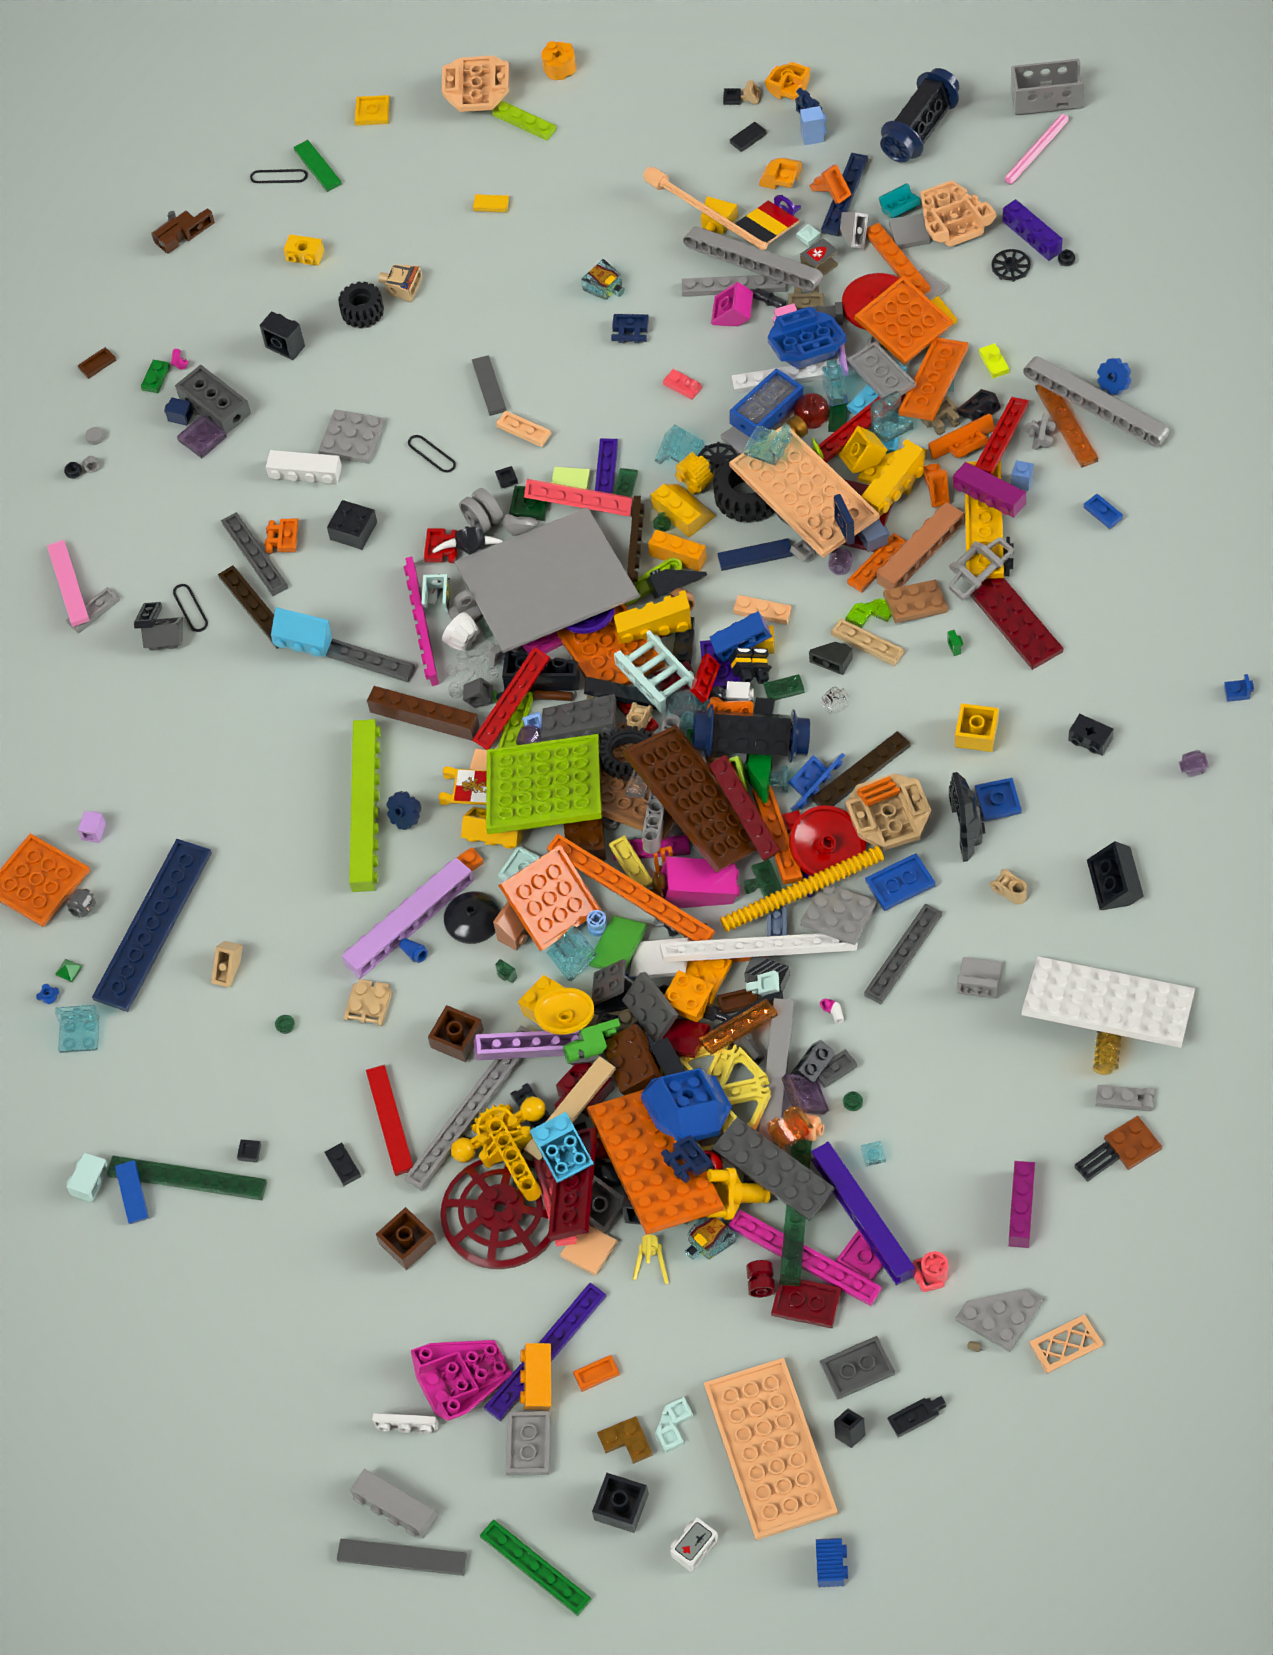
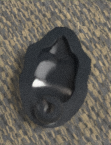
(606, 1172)

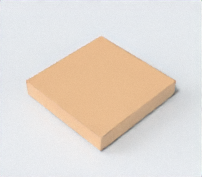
(590, 1250)

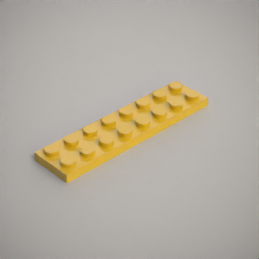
(984, 526)

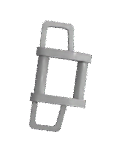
(958, 568)

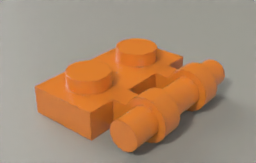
(286, 538)

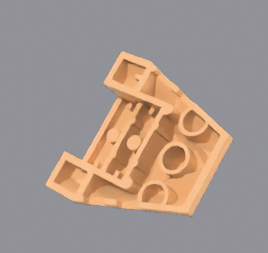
(953, 214)

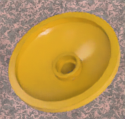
(564, 1011)

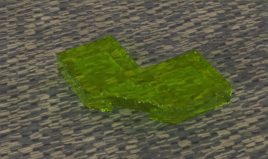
(862, 611)

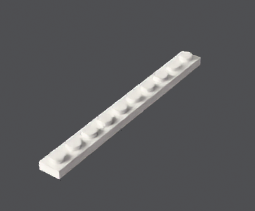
(748, 381)
(752, 947)

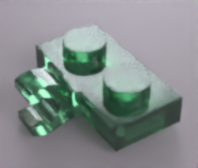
(764, 879)

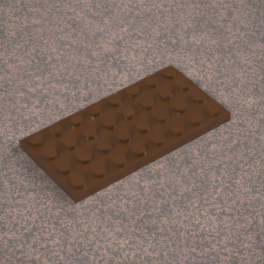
(691, 796)

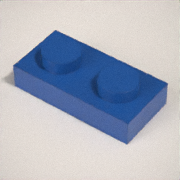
(1103, 511)

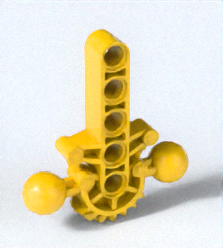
(502, 1127)

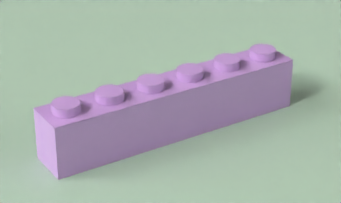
(521, 1045)

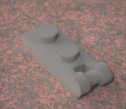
(1124, 1098)

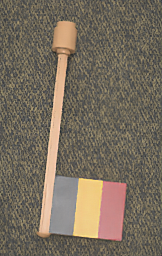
(757, 227)

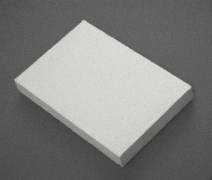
(649, 960)

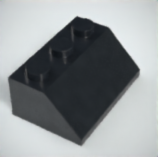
(1115, 876)

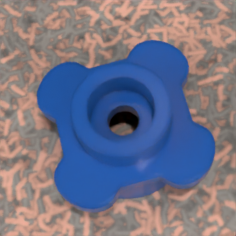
(51, 997)

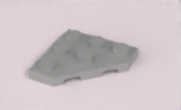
(1000, 1316)

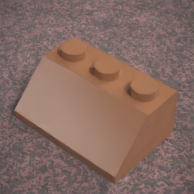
(510, 928)

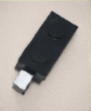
(915, 1415)

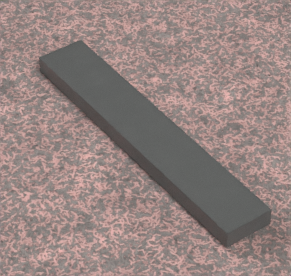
(254, 554)
(370, 660)
(902, 954)
(402, 1557)

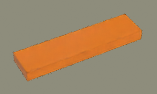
(867, 571)

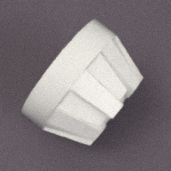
(461, 632)

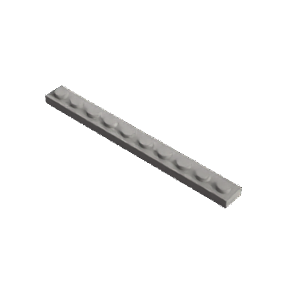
(461, 1120)

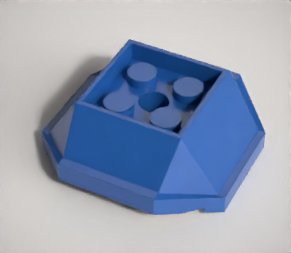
(805, 337)
(687, 1104)

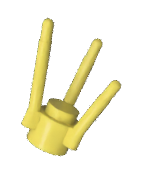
(649, 1248)

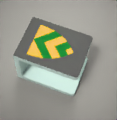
(427, 583)

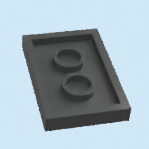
(650, 1007)
(857, 1367)

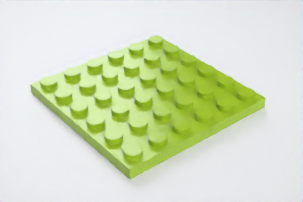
(543, 784)

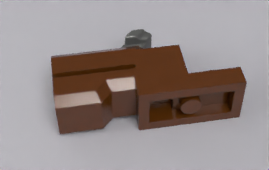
(181, 227)

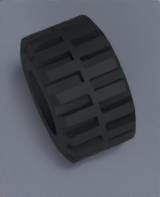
(361, 294)

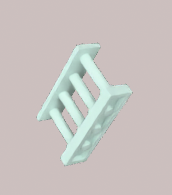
(647, 686)

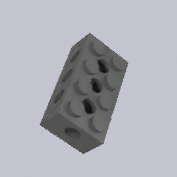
(213, 398)

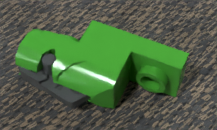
(590, 1043)

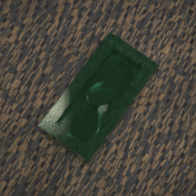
(784, 687)

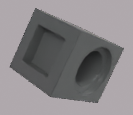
(477, 692)

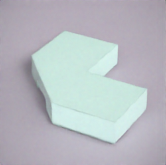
(672, 1415)

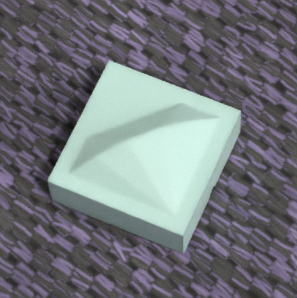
(808, 235)

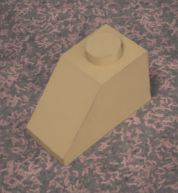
(226, 963)

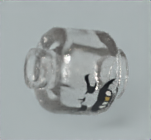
(835, 700)

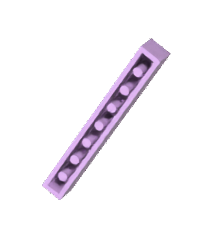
(407, 917)

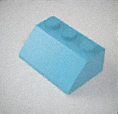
(301, 632)

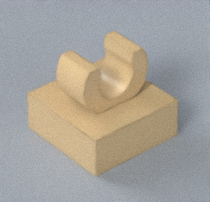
(751, 92)

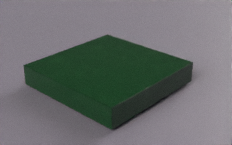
(527, 507)

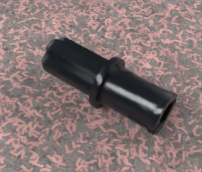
(769, 298)

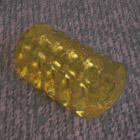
(1106, 1053)

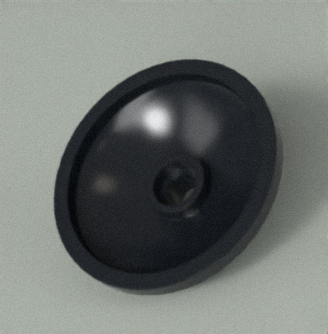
(475, 925)

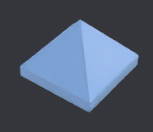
(533, 719)

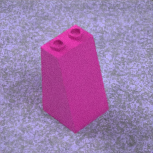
(696, 884)

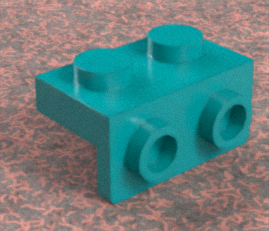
(898, 201)

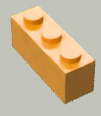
(670, 546)
(536, 1376)

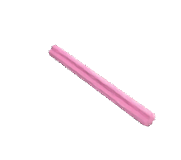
(1033, 152)

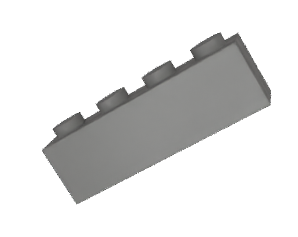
(393, 1503)

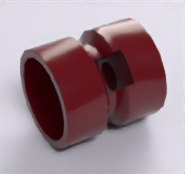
(760, 1278)

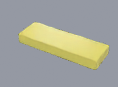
(630, 861)

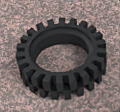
(614, 740)

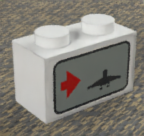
(693, 1544)

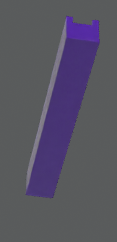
(863, 1214)

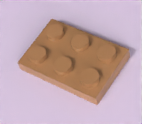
(915, 601)

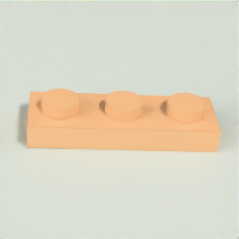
(523, 428)
(769, 610)

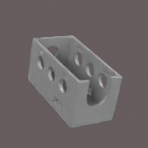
(1063, 93)

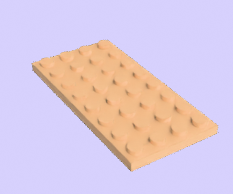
(803, 494)
(770, 1449)

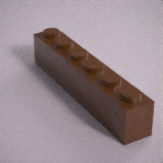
(423, 713)

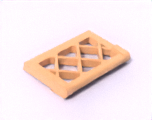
(1065, 1328)

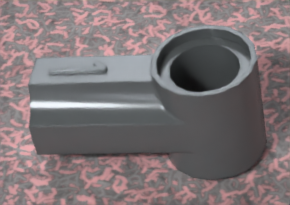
(749, 1047)

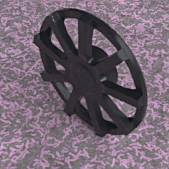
(1010, 265)
(717, 458)

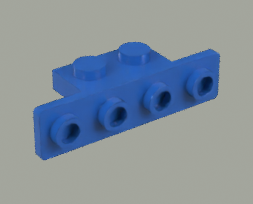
(810, 776)

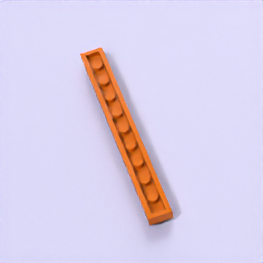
(633, 891)

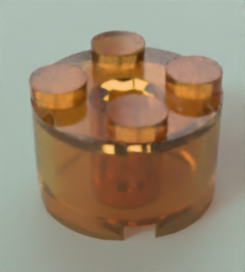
(790, 1127)

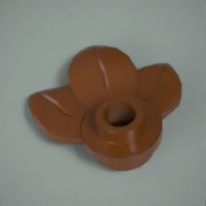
(658, 884)

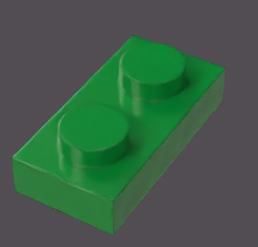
(155, 376)

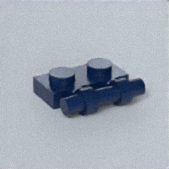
(805, 101)
(630, 323)
(691, 1155)

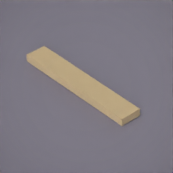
(578, 1097)

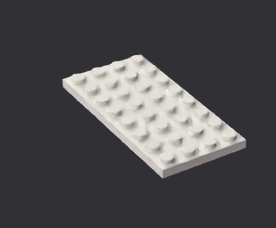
(1108, 1001)

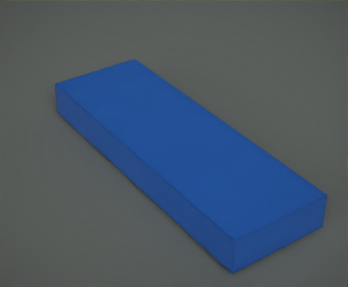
(131, 1192)

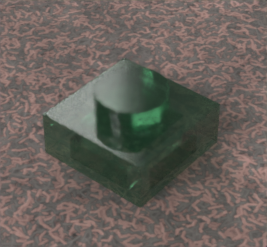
(505, 971)

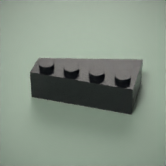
(556, 676)

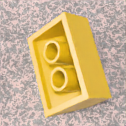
(681, 508)
(475, 830)

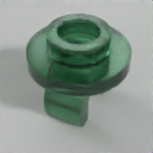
(662, 522)

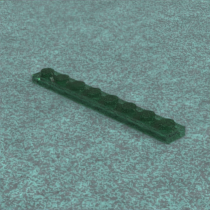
(194, 1178)
(794, 1227)

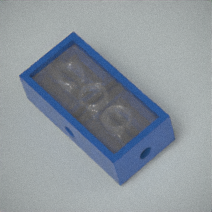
(766, 403)

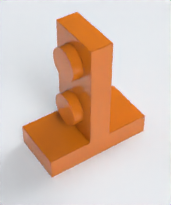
(833, 182)
(937, 484)

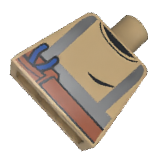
(402, 281)

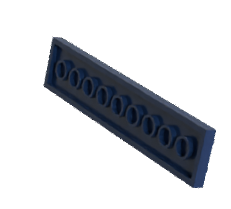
(151, 925)

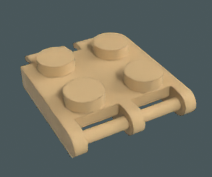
(368, 1001)

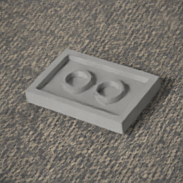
(528, 1443)

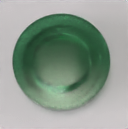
(284, 1024)
(852, 1101)

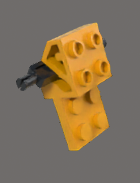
(695, 991)

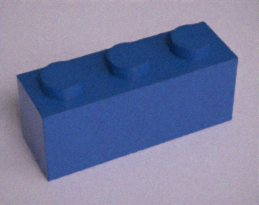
(740, 634)

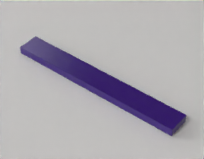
(558, 1337)

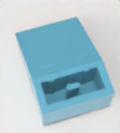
(561, 1147)

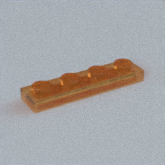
(738, 1026)

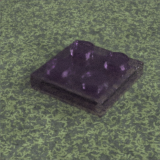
(201, 436)
(805, 1094)

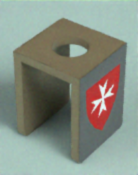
(820, 256)

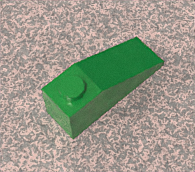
(759, 772)

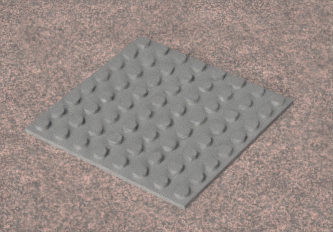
(546, 579)

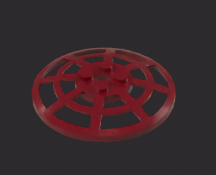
(492, 1219)

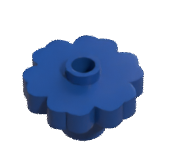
(1114, 376)

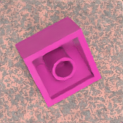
(732, 306)

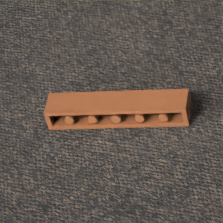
(920, 547)

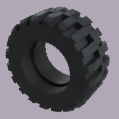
(735, 504)

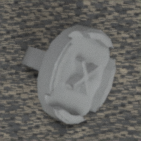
(464, 603)

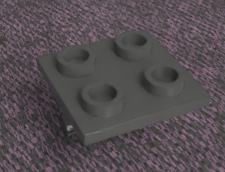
(610, 982)

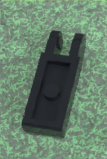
(684, 644)

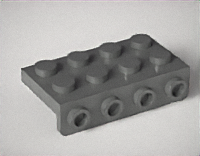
(579, 719)

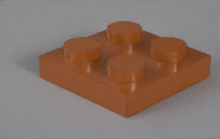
(1133, 1142)

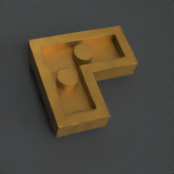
(626, 1434)

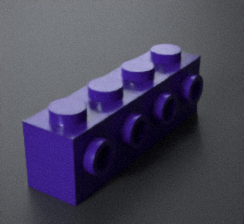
(1032, 230)

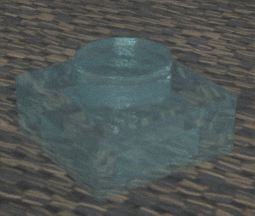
(873, 1153)

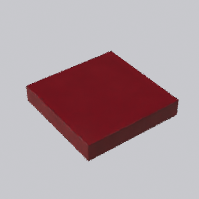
(685, 1036)

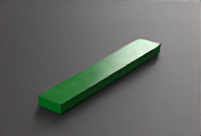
(535, 1567)

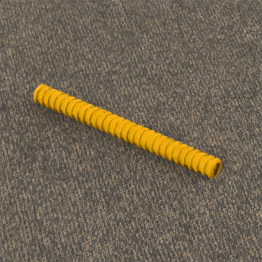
(802, 888)

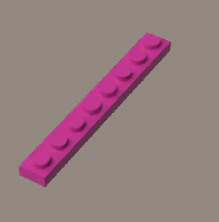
(421, 627)
(812, 1261)

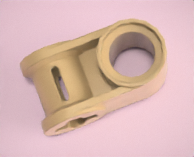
(639, 716)
(1007, 885)

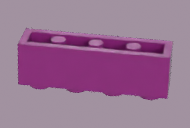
(989, 489)
(1021, 1204)

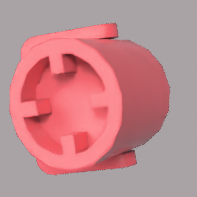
(934, 1271)

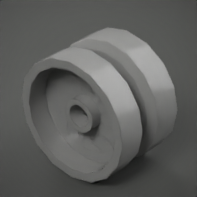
(481, 510)

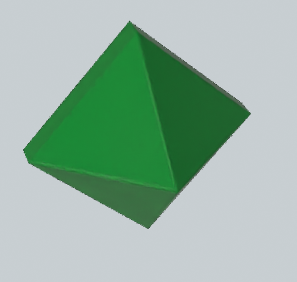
(68, 970)

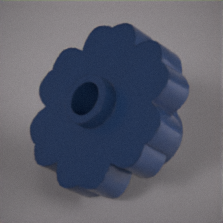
(403, 810)

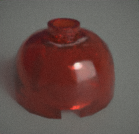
(812, 410)

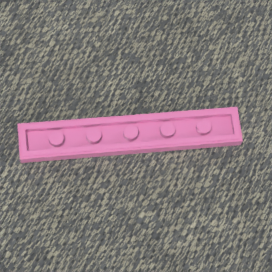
(68, 583)

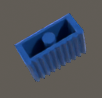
(830, 1562)

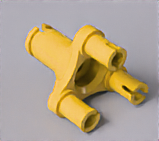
(734, 1192)

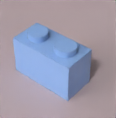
(813, 125)

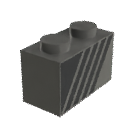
(762, 965)

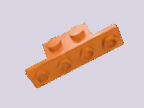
(964, 439)

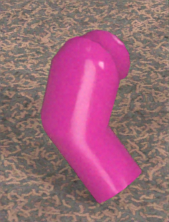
(177, 361)

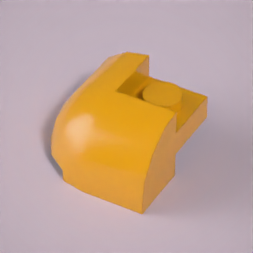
(786, 79)
(781, 173)

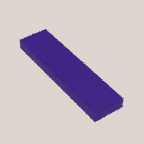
(606, 465)

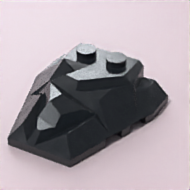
(969, 815)

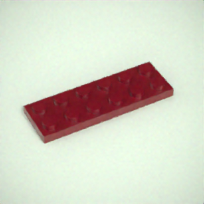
(1016, 622)
(573, 1196)

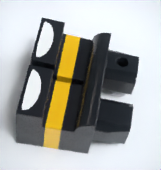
(750, 664)

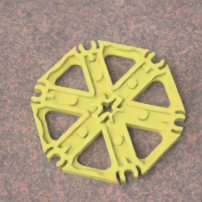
(738, 1091)

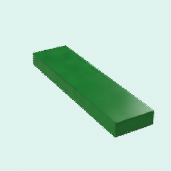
(317, 165)

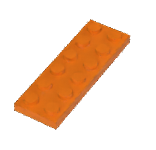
(933, 379)

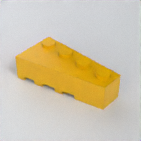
(896, 477)
(660, 618)

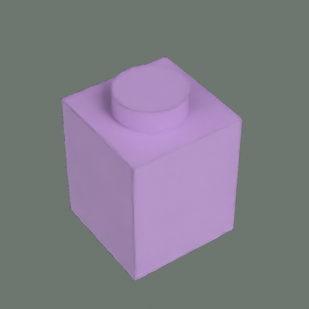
(92, 826)

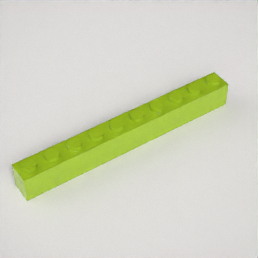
(363, 806)

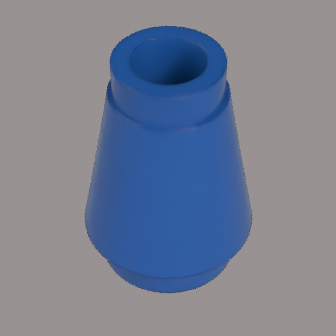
(413, 950)

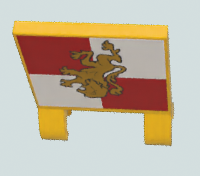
(468, 786)

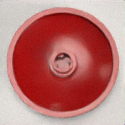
(862, 292)
(823, 838)

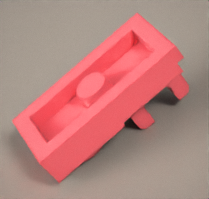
(682, 384)

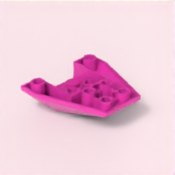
(459, 1374)

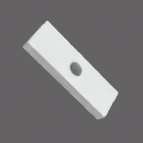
(405, 1423)

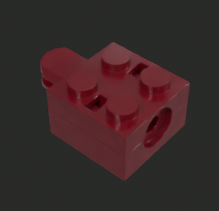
(572, 1077)

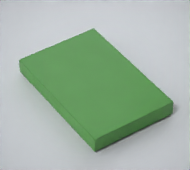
(618, 942)

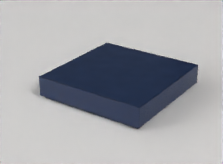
(844, 519)

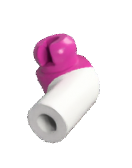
(833, 1008)

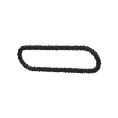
(279, 181)
(419, 436)
(199, 608)

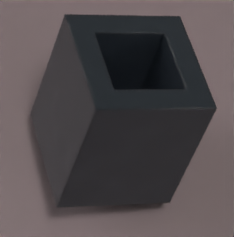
(849, 1428)

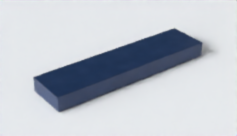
(754, 554)

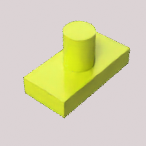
(993, 360)

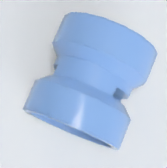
(596, 922)

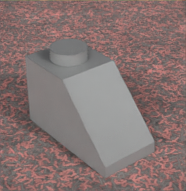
(854, 228)

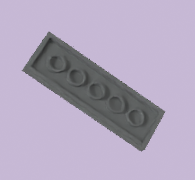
(773, 1169)

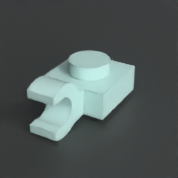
(766, 984)

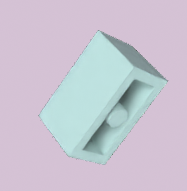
(87, 1177)

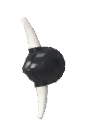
(468, 540)

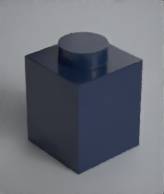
(178, 411)

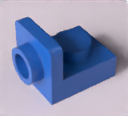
(1238, 689)

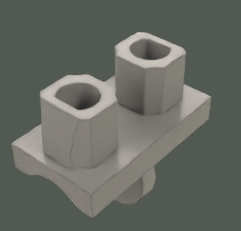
(1038, 429)

